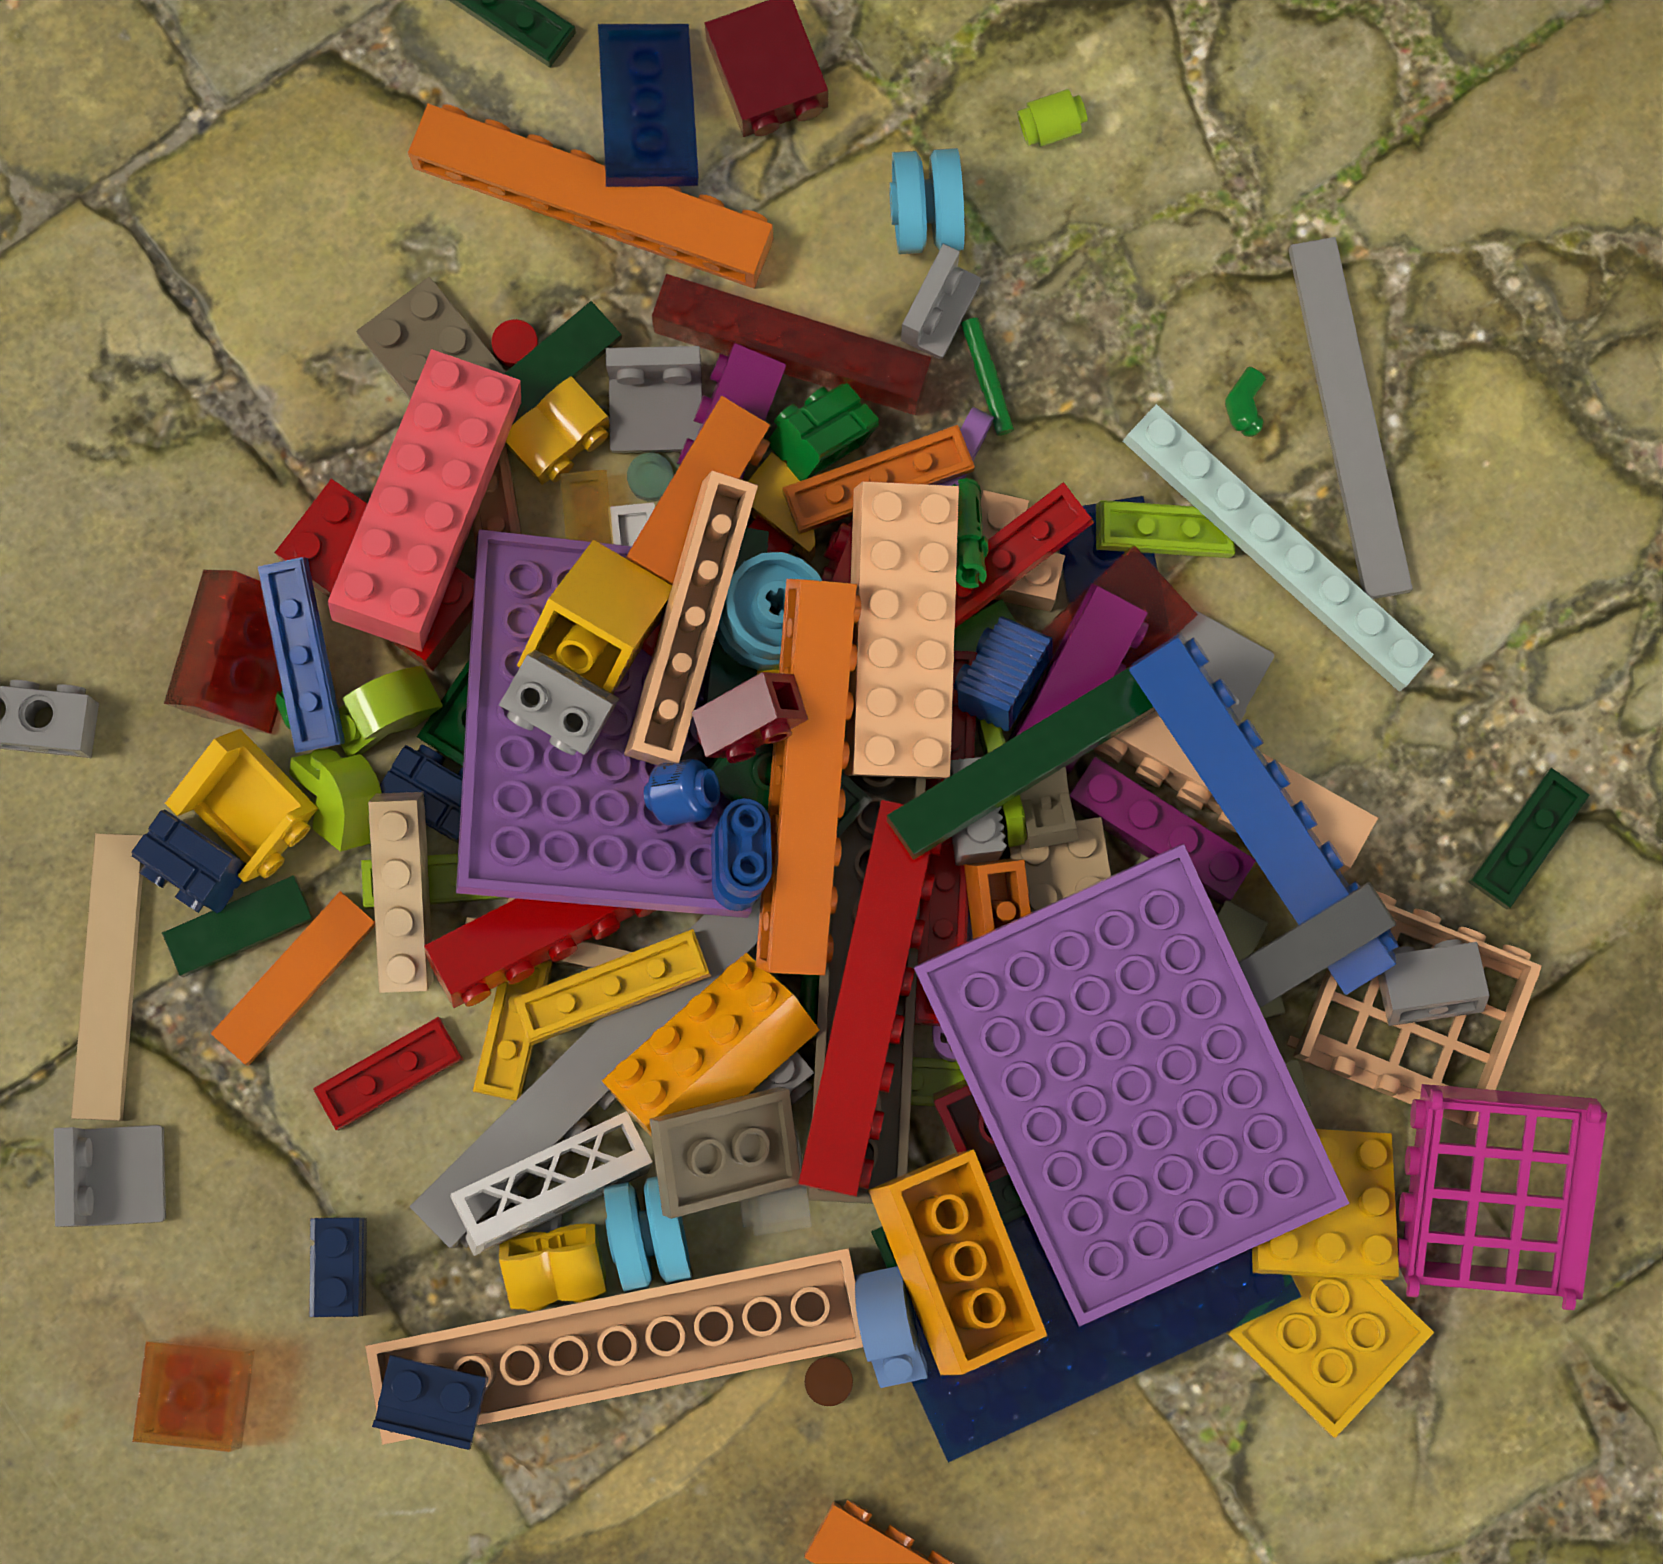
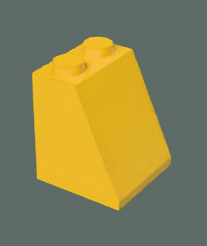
(600, 616)

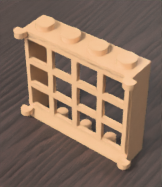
(1388, 1075)

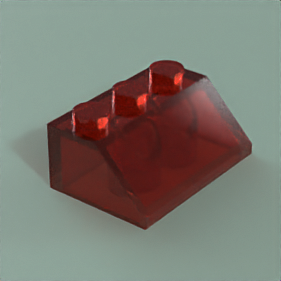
(227, 655)

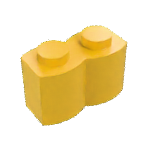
(557, 431)
(552, 1267)

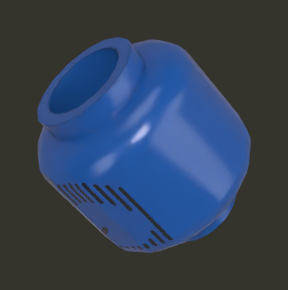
(682, 792)

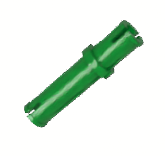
(971, 544)

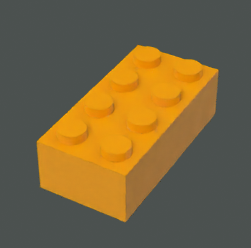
(713, 1046)
(957, 1263)

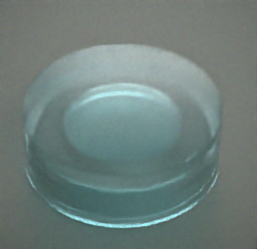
(649, 476)

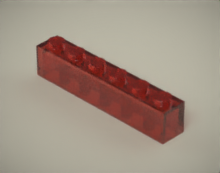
(806, 346)

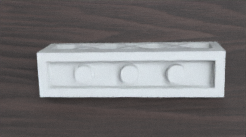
(558, 1200)

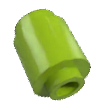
(1052, 118)

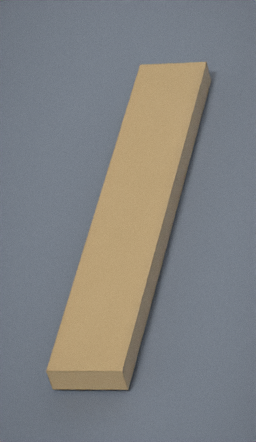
(108, 979)

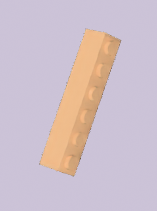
(691, 619)

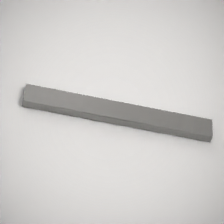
(1350, 418)

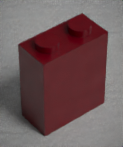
(767, 66)

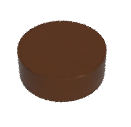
(828, 1381)

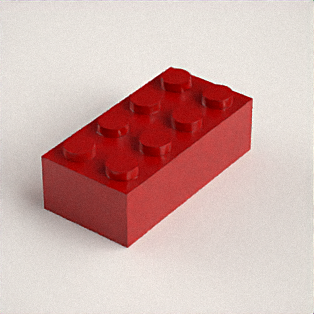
(325, 538)

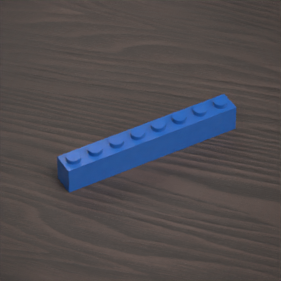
(1254, 795)

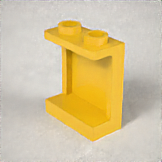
(245, 802)

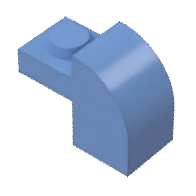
(888, 1327)

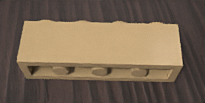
(400, 891)

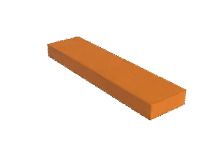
(921, 461)
(293, 978)

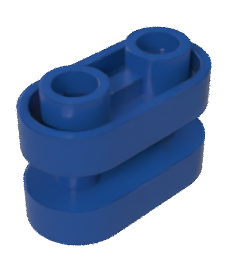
(741, 854)

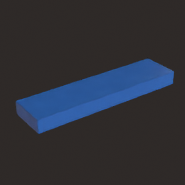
(301, 654)

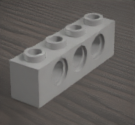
(67, 734)

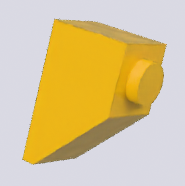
(772, 506)

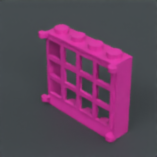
(1575, 1205)

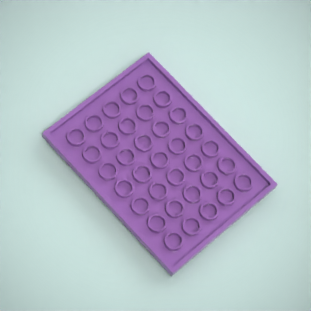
(552, 819)
(1131, 1084)

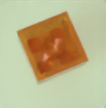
(193, 1395)

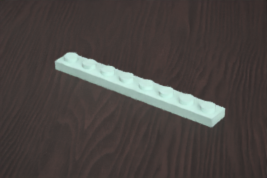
(1278, 548)

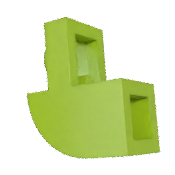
(385, 707)
(342, 795)

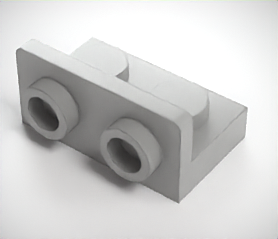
(940, 304)

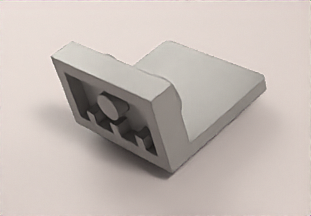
(653, 397)
(1231, 658)
(109, 1176)

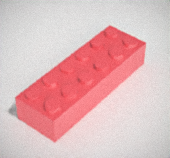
(425, 500)

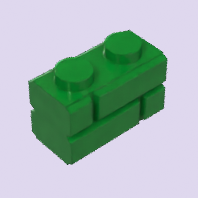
(822, 430)

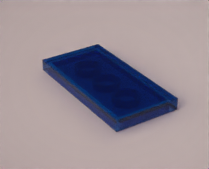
(647, 105)

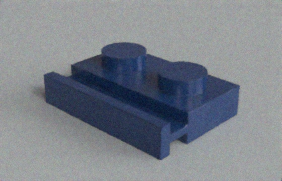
(430, 1402)

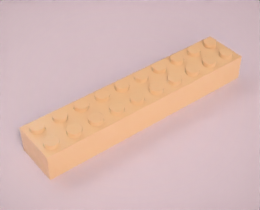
(644, 1338)

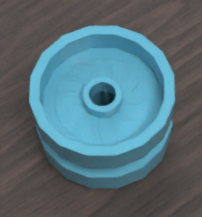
(924, 201)
(746, 624)
(645, 1233)

